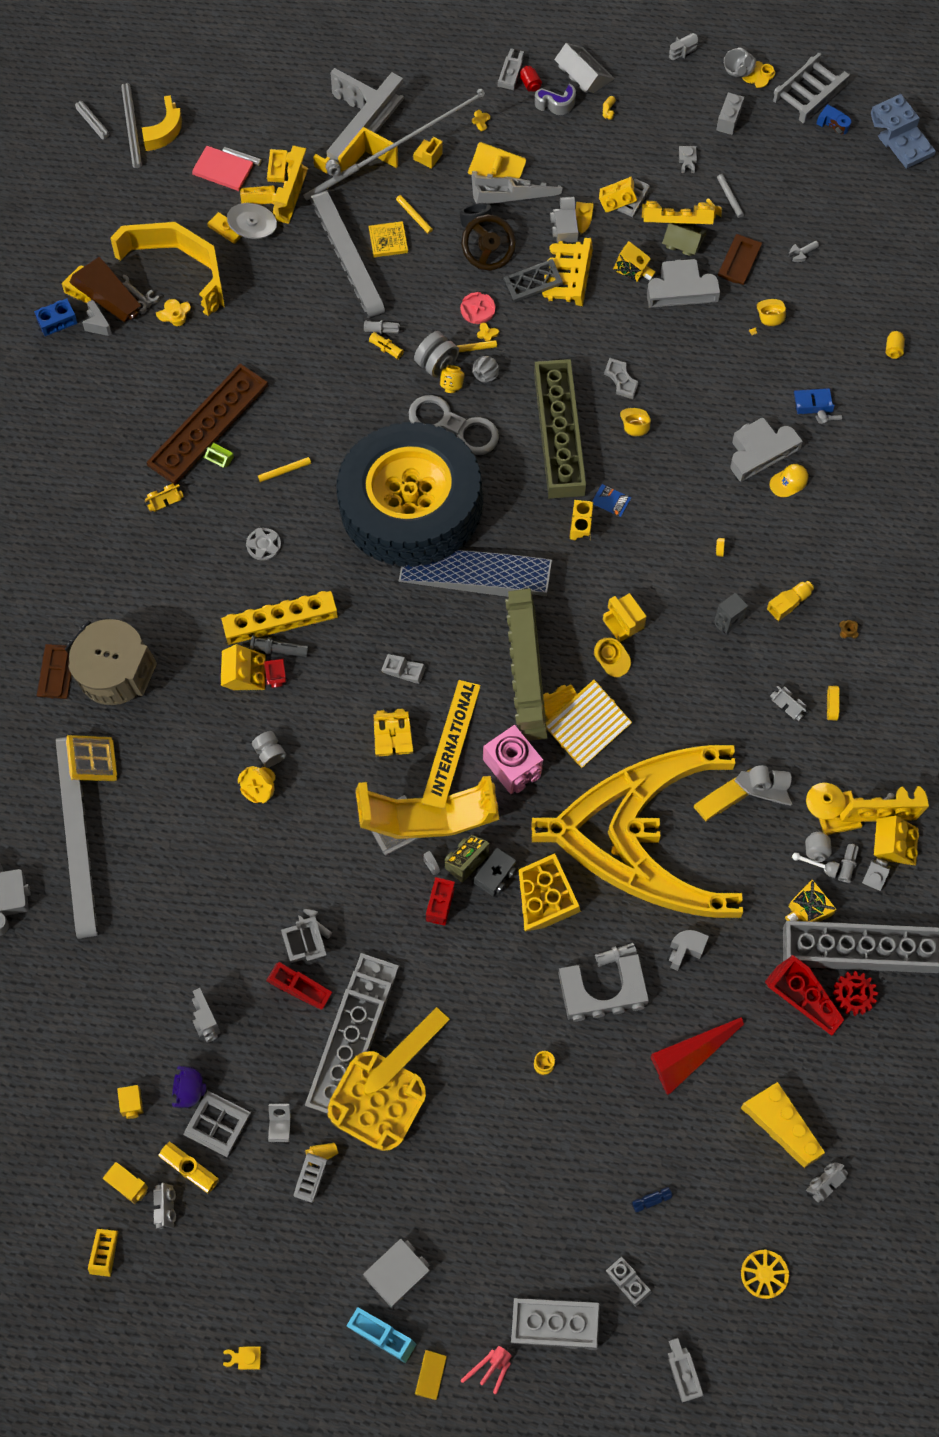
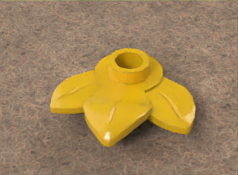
(759, 76)
(174, 312)

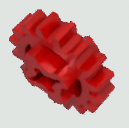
(860, 999)

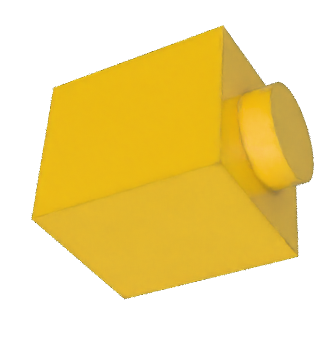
(130, 1101)

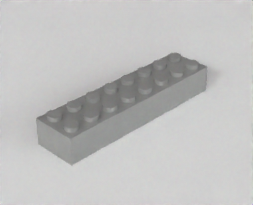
(862, 946)

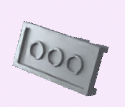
(555, 1323)

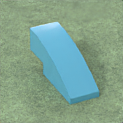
(381, 1334)

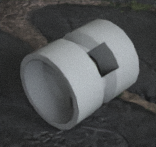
(269, 750)

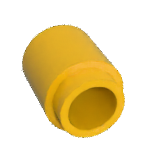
(895, 345)

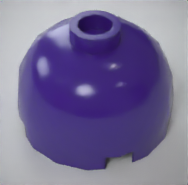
(187, 1087)

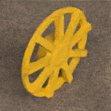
(765, 1274)

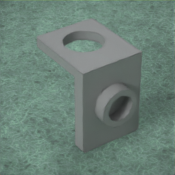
(279, 1124)

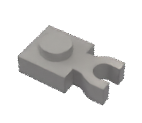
(687, 156)

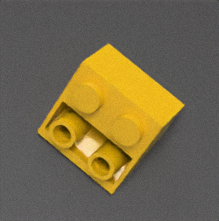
(242, 669)
(896, 840)

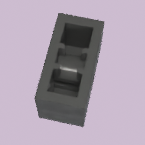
(730, 613)
(497, 862)

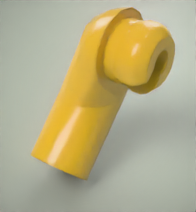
(607, 113)

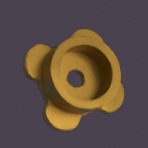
(849, 624)

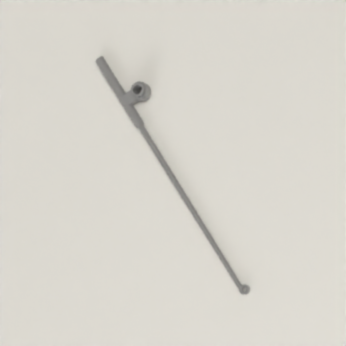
(333, 167)

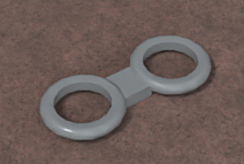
(455, 423)

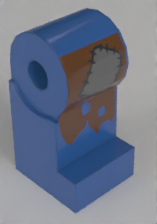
(834, 119)

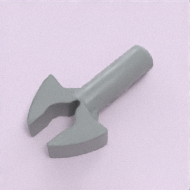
(801, 257)
(323, 931)

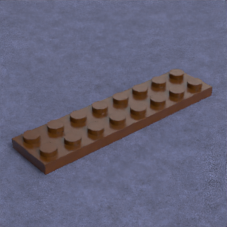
(207, 424)

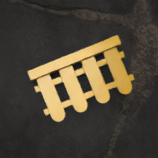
(581, 265)

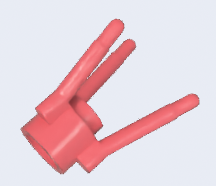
(499, 1359)

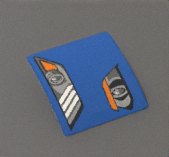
(611, 500)

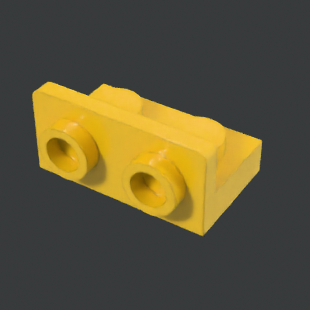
(617, 194)

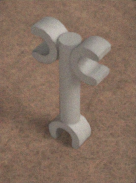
(144, 301)

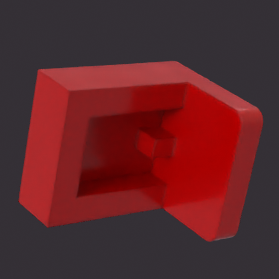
(275, 672)

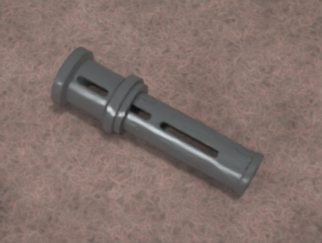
(268, 646)

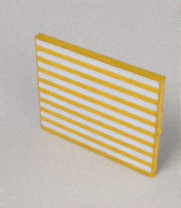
(587, 723)

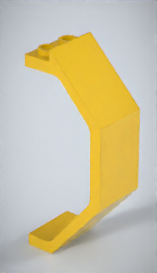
(172, 236)
(417, 820)

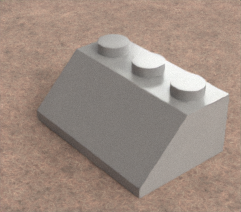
(582, 68)

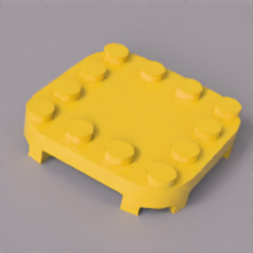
(378, 1117)

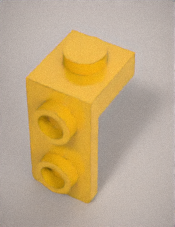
(126, 1183)

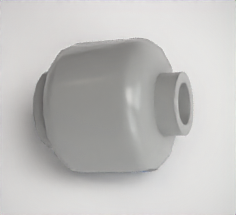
(818, 846)

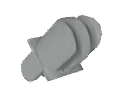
(683, 46)

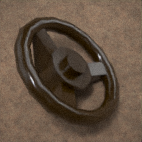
(488, 242)

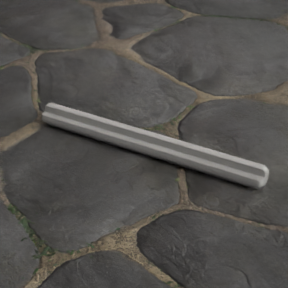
(131, 125)

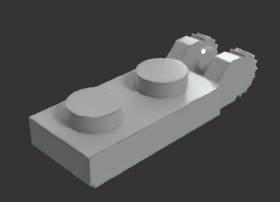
(510, 70)

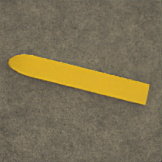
(405, 1051)

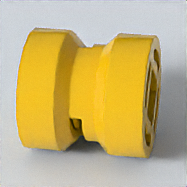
(547, 1062)

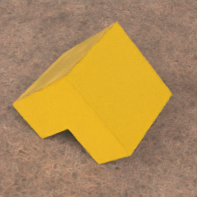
(428, 152)

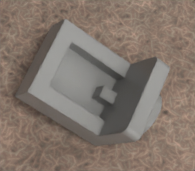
(876, 874)

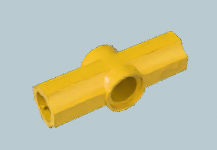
(178, 1159)

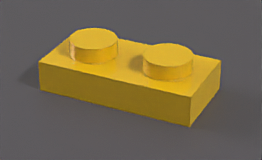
(277, 166)

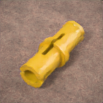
(394, 351)

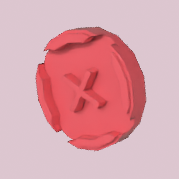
(477, 308)

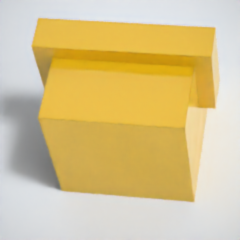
(624, 617)

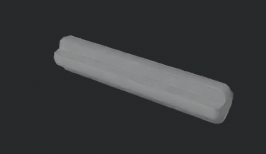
(92, 120)

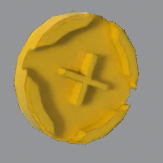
(257, 783)

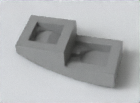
(401, 668)

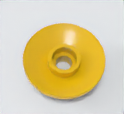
(825, 809)

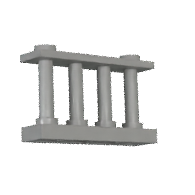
(816, 101)

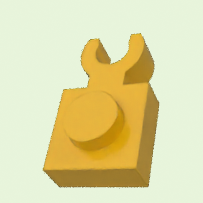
(248, 1358)

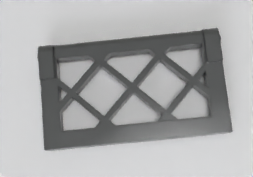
(537, 269)

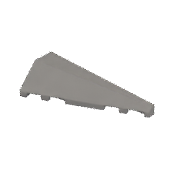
(495, 189)

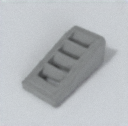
(640, 189)
(305, 1190)

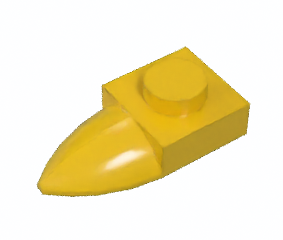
(583, 215)

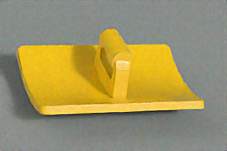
(496, 162)

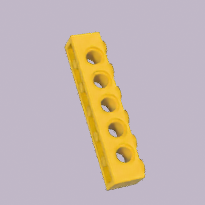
(273, 625)

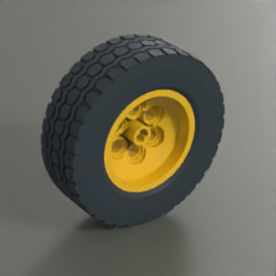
(412, 461)

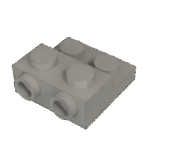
(204, 1022)

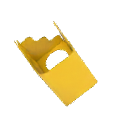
(581, 507)

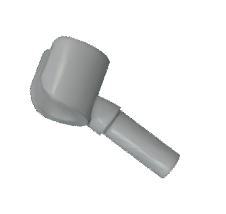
(822, 417)

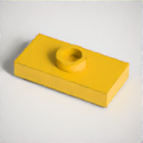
(221, 226)

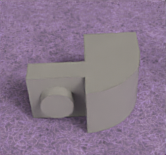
(687, 942)

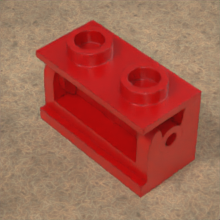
(440, 901)

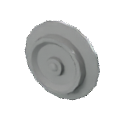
(251, 221)

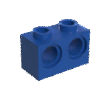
(57, 320)

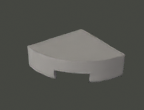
(431, 863)

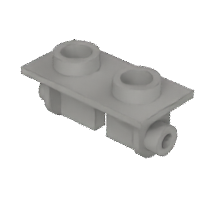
(795, 708)
(834, 1175)
(164, 1196)

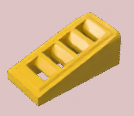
(107, 1269)

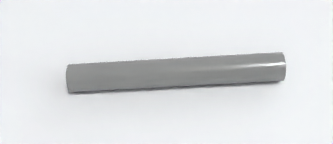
(730, 195)

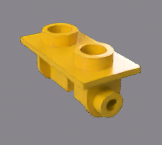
(156, 499)

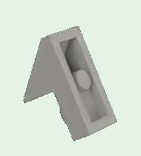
(96, 321)

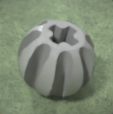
(485, 369)

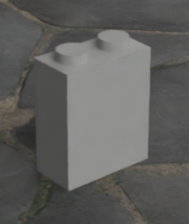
(397, 1272)

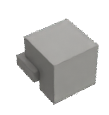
(303, 941)

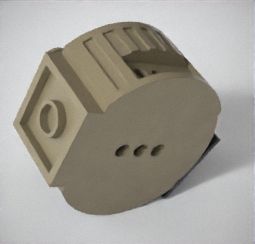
(110, 661)

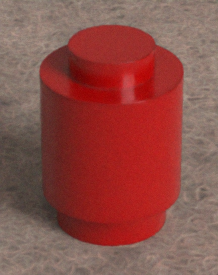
(530, 79)

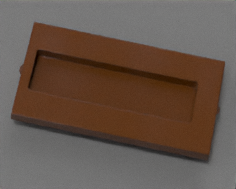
(739, 259)
(54, 673)

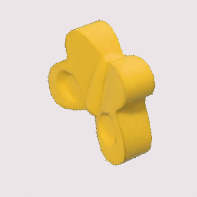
(480, 119)
(487, 333)

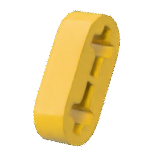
(833, 703)

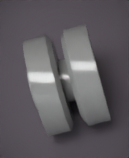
(436, 353)

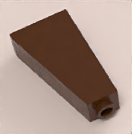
(106, 289)

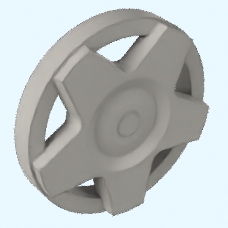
(263, 543)

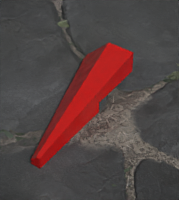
(682, 1059)

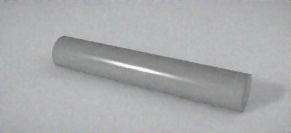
(256, 161)

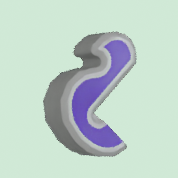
(556, 103)

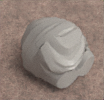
(739, 62)

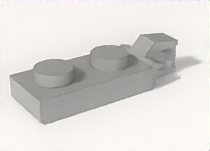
(684, 1372)

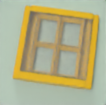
(91, 758)

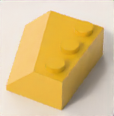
(545, 894)

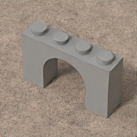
(581, 1004)

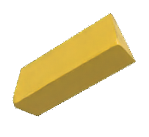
(257, 195)
(430, 1375)

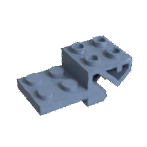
(902, 131)

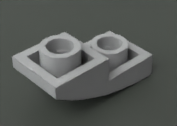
(628, 1281)

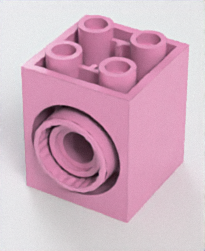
(513, 760)

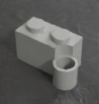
(565, 221)

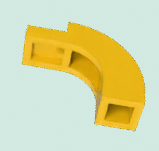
(166, 131)

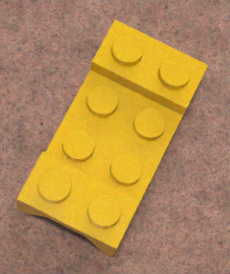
(286, 197)
(702, 214)

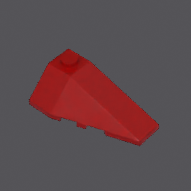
(803, 991)

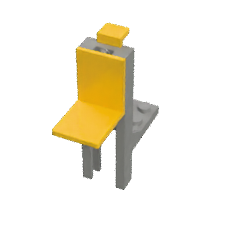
(362, 130)

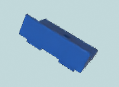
(822, 401)

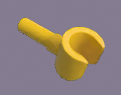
(717, 209)

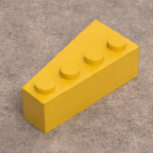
(783, 1123)

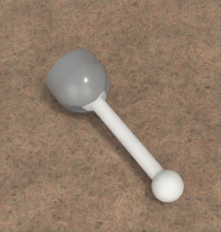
(830, 868)

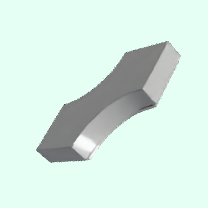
(624, 383)

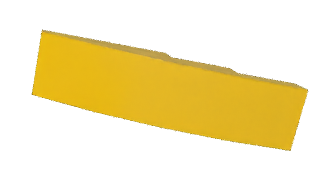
(720, 799)

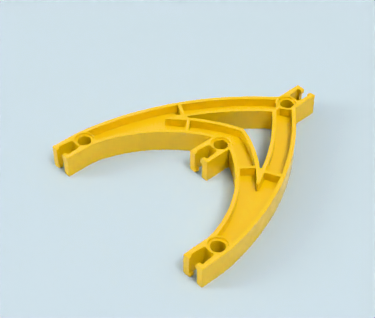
(641, 874)

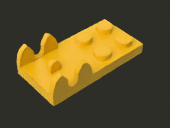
(904, 807)

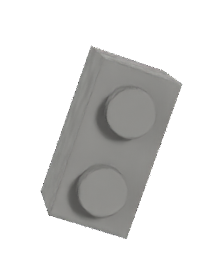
(730, 113)

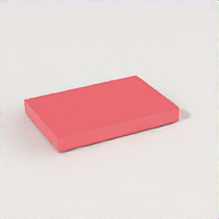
(222, 168)

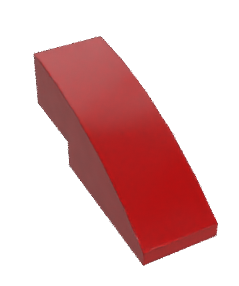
(299, 985)

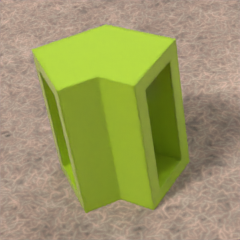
(219, 455)

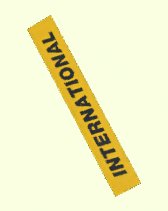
(451, 744)

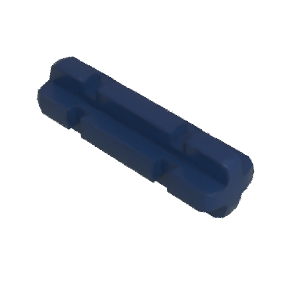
(652, 1199)

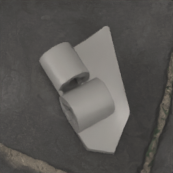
(766, 784)

